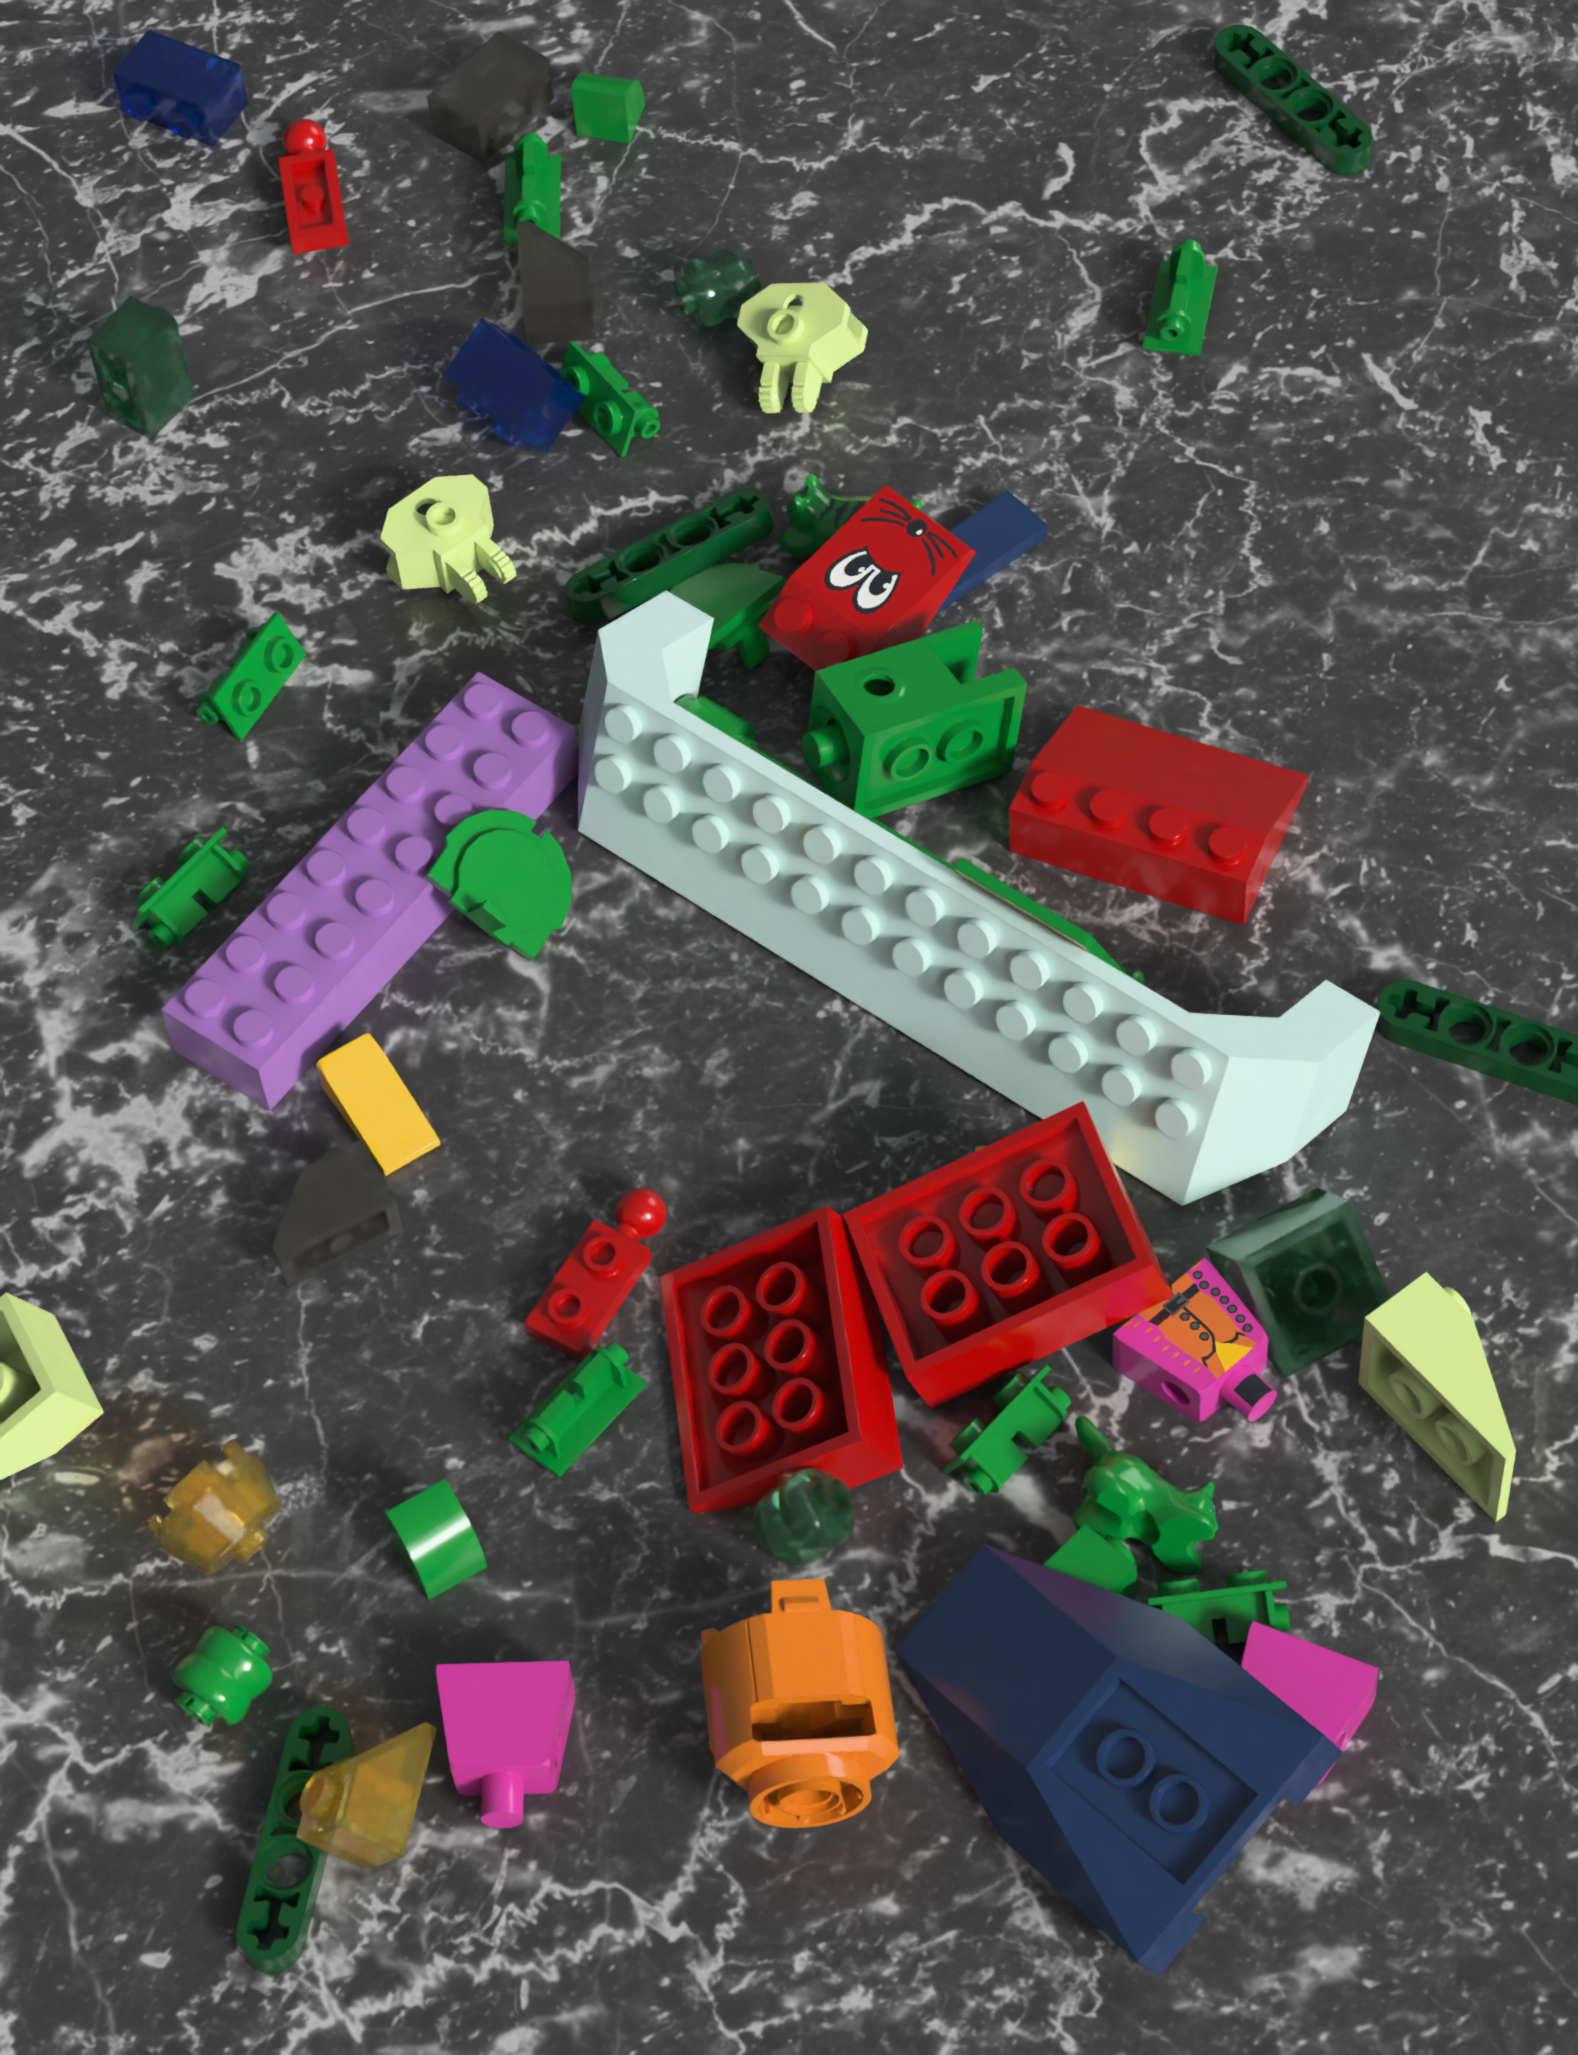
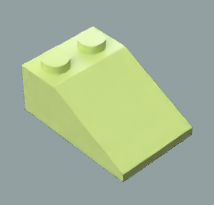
(1435, 1382)
(41, 1387)

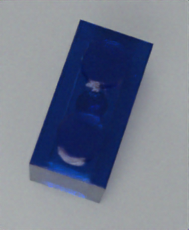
(180, 88)
(513, 387)

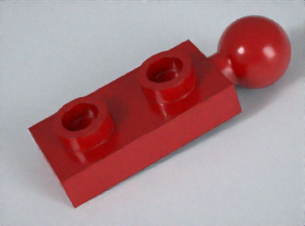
(311, 189)
(598, 1276)

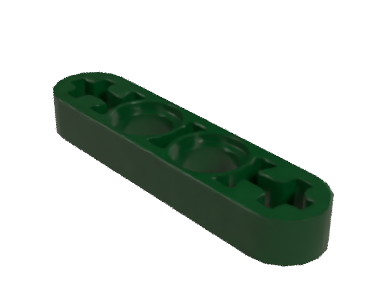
(1300, 94)
(613, 587)
(1489, 1054)
(280, 1839)

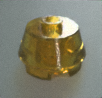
(218, 1512)

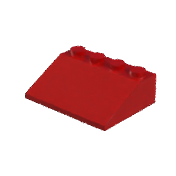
(1154, 813)
(1006, 1256)
(779, 1364)

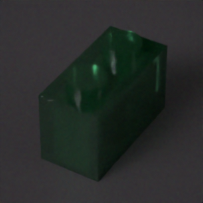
(141, 367)

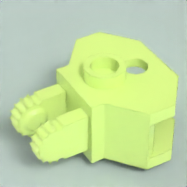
(799, 342)
(448, 541)

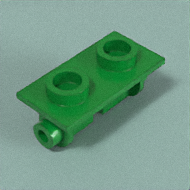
(532, 188)
(1181, 302)
(608, 406)
(254, 679)
(171, 905)
(579, 1409)
(987, 1448)
(1242, 1602)

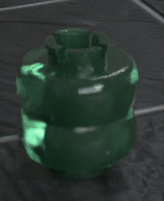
(716, 286)
(804, 1517)

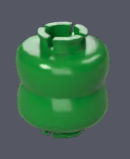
(222, 1675)

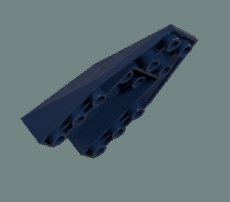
(1107, 1742)

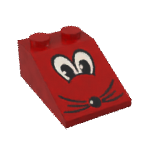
(868, 584)

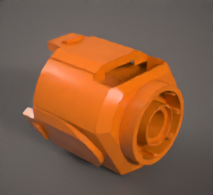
(800, 1707)

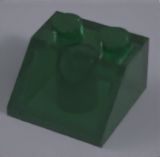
(1303, 1277)

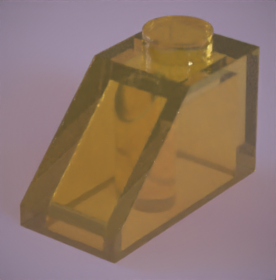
(368, 1799)

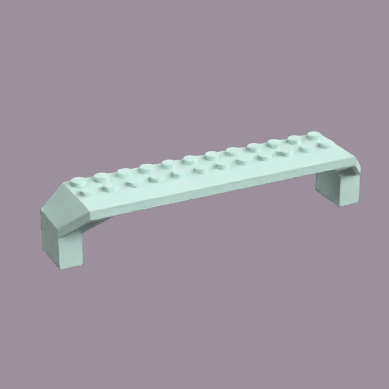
(931, 953)

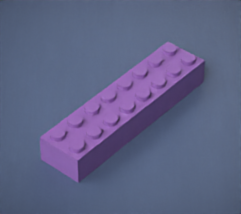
(360, 894)

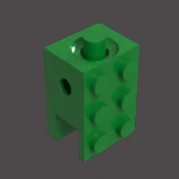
(912, 722)

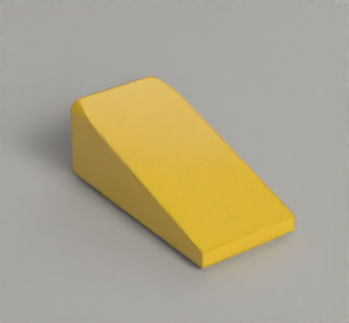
(376, 1103)

